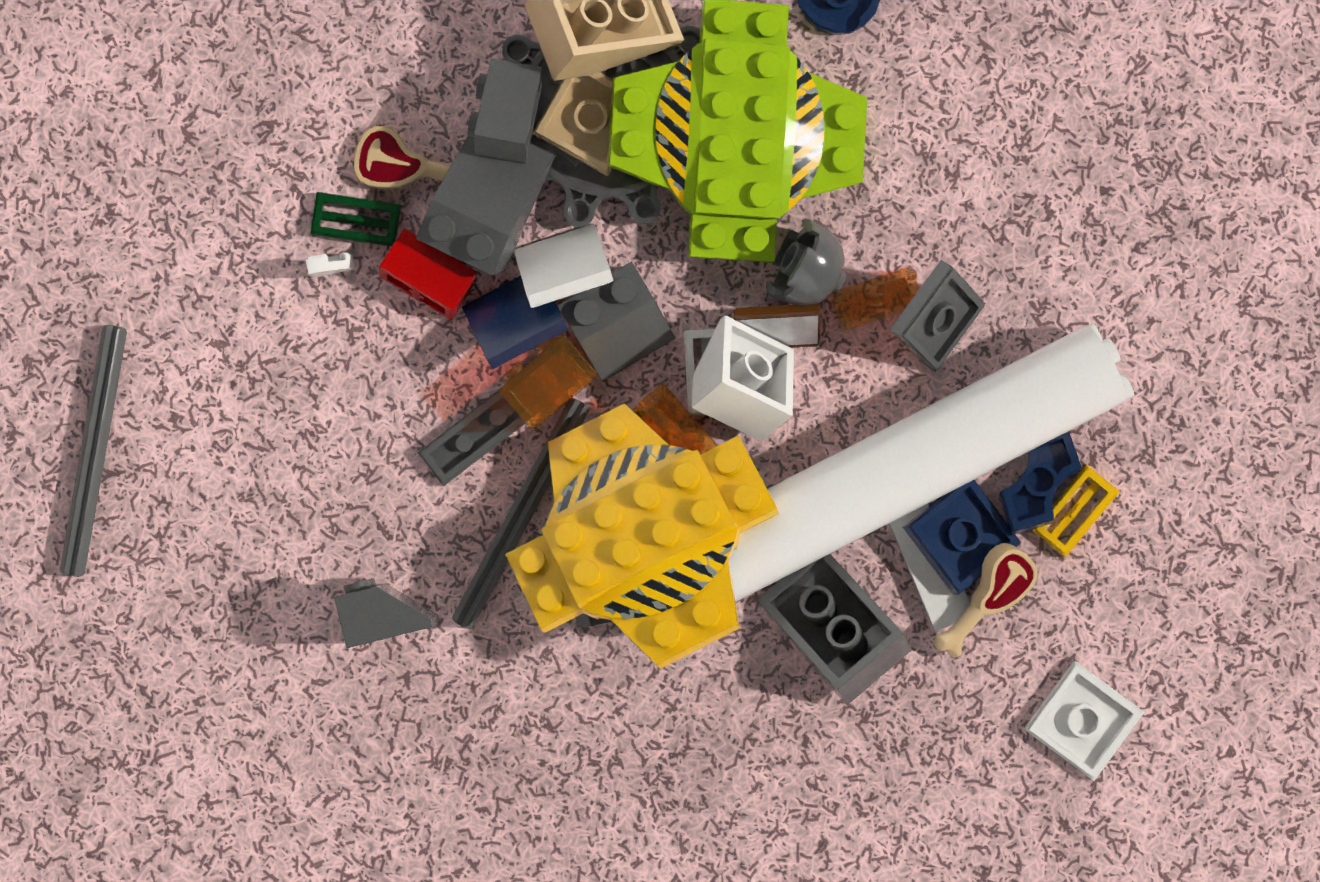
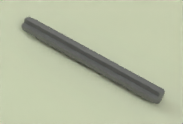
(93, 450)
(515, 521)

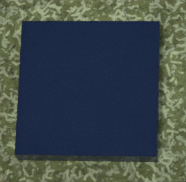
(508, 324)
(959, 534)

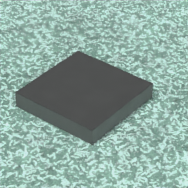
(938, 316)

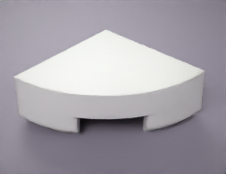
(323, 265)

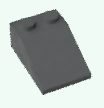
(484, 206)
(836, 626)

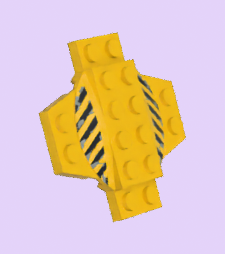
(642, 535)

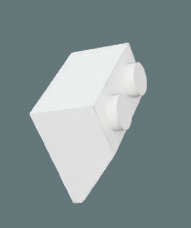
(744, 380)

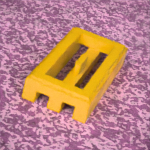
(1059, 503)

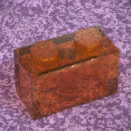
(546, 381)

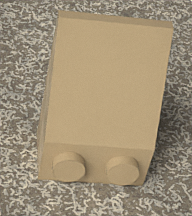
(600, 34)

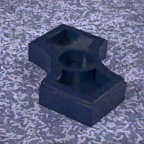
(1030, 499)

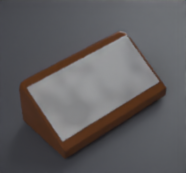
(787, 324)

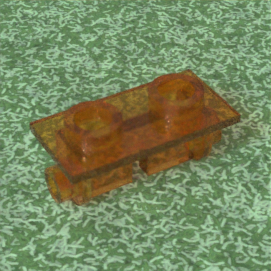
(673, 421)

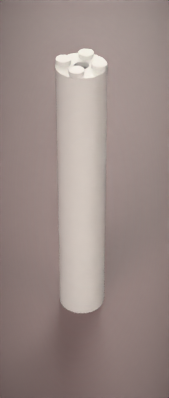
(930, 455)

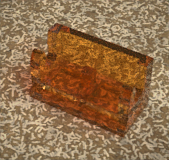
(874, 299)

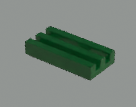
(319, 214)

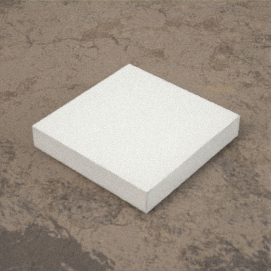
(563, 265)
(1084, 720)

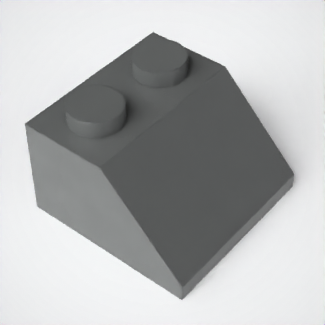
(617, 322)
(379, 613)

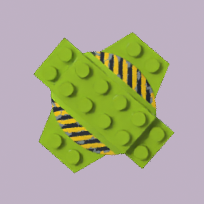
(737, 130)

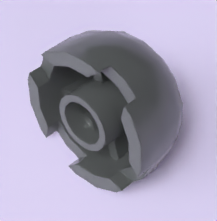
(809, 266)

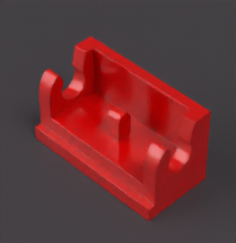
(427, 274)

